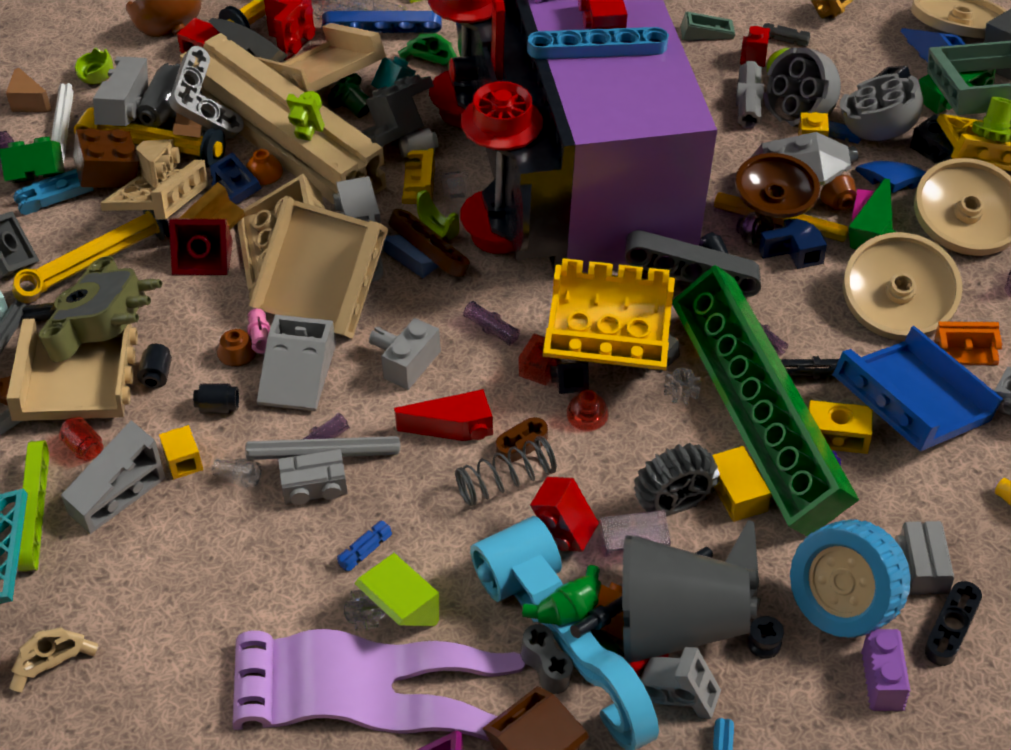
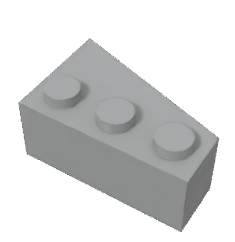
(114, 478)

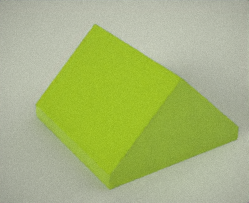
(401, 592)

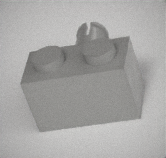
(407, 353)

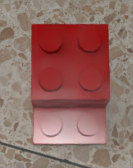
(290, 23)

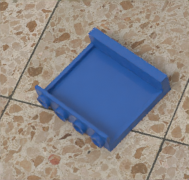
(919, 390)

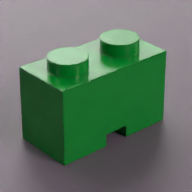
(39, 158)

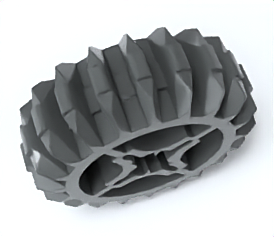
(676, 479)

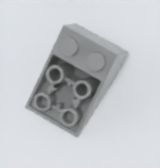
(296, 362)

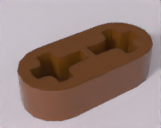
(518, 435)

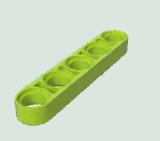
(35, 485)

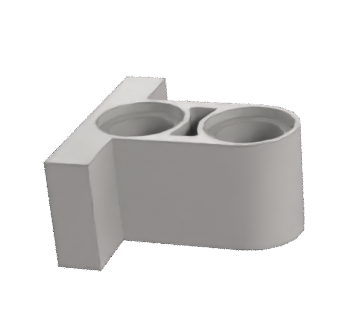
(682, 682)

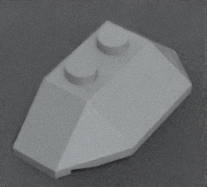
(821, 153)

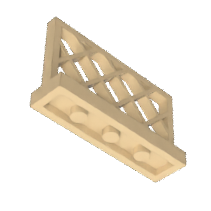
(166, 198)

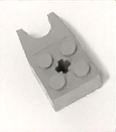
(358, 200)

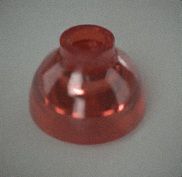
(587, 411)

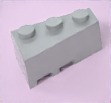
(120, 97)

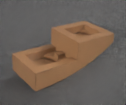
(186, 127)

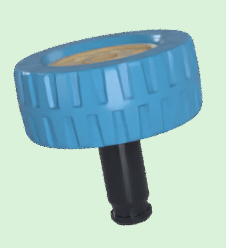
(850, 578)

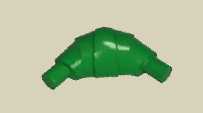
(430, 48)
(569, 601)

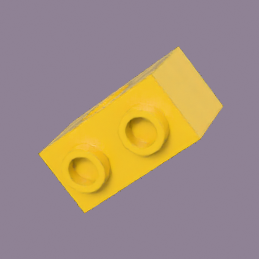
(843, 425)

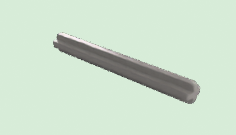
(349, 447)

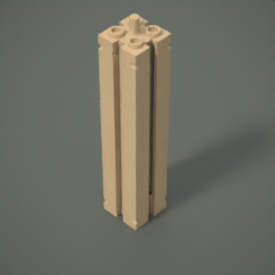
(260, 97)

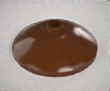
(777, 185)

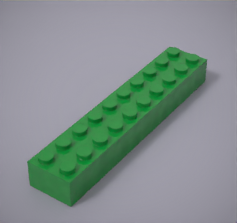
(764, 403)

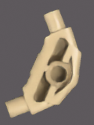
(46, 651)

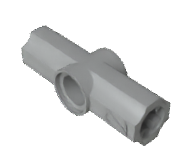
(749, 94)

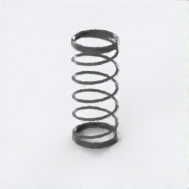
(466, 478)

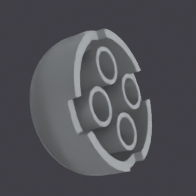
(807, 82)
(883, 107)

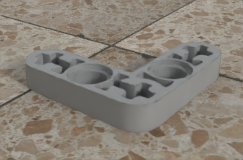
(194, 100)

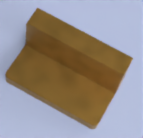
(216, 205)

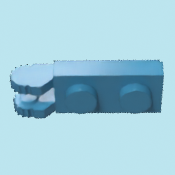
(49, 192)

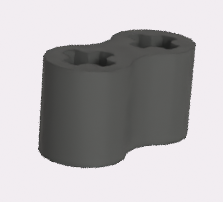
(546, 658)

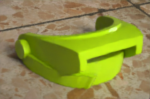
(432, 217)

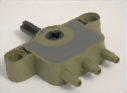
(92, 309)

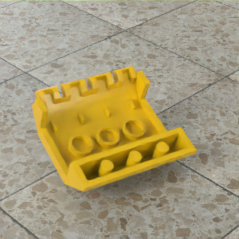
(610, 315)

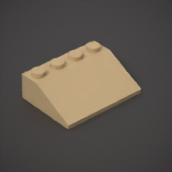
(261, 219)

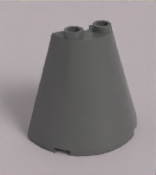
(680, 599)

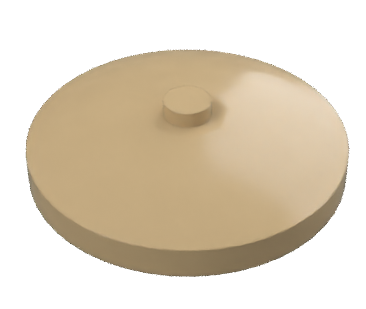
(957, 17)
(966, 206)
(901, 284)

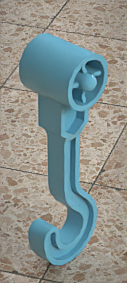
(526, 565)

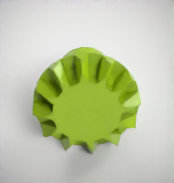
(996, 122)

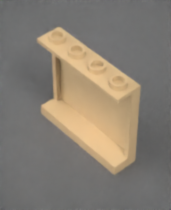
(341, 55)
(318, 265)
(83, 386)

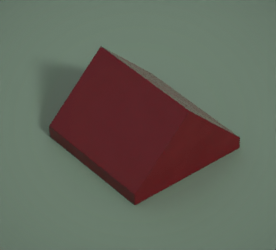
(200, 246)

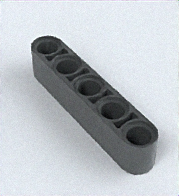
(648, 249)

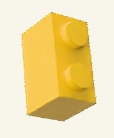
(741, 484)

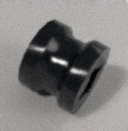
(769, 645)

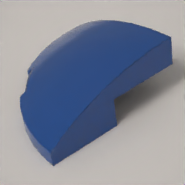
(898, 173)

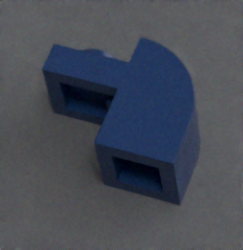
(796, 238)

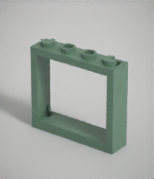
(949, 60)

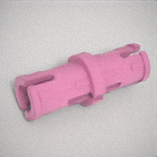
(258, 329)

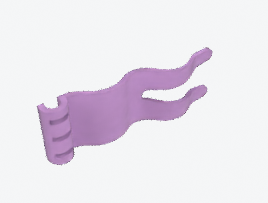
(352, 681)

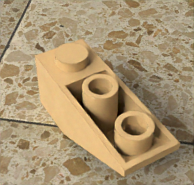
(157, 160)

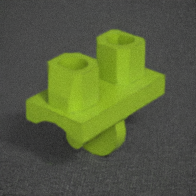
(305, 114)

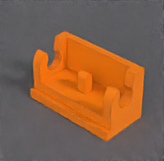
(970, 341)

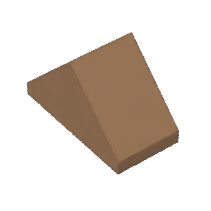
(26, 94)

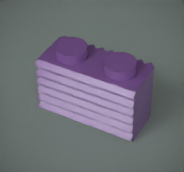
(885, 670)

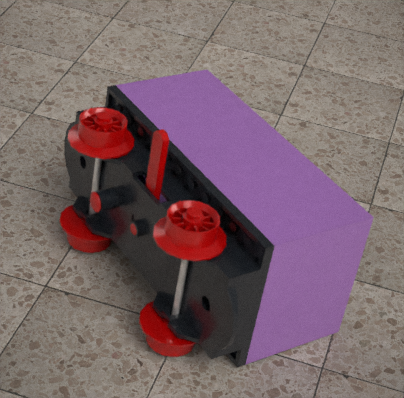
(575, 142)

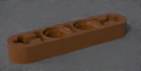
(429, 242)

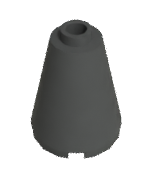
(155, 105)

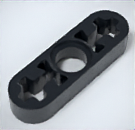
(955, 636)

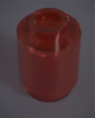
(81, 438)

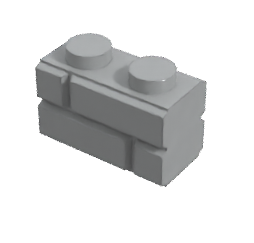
(312, 477)
(927, 557)

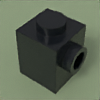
(570, 375)

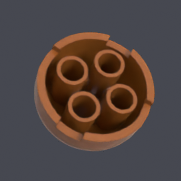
(162, 17)

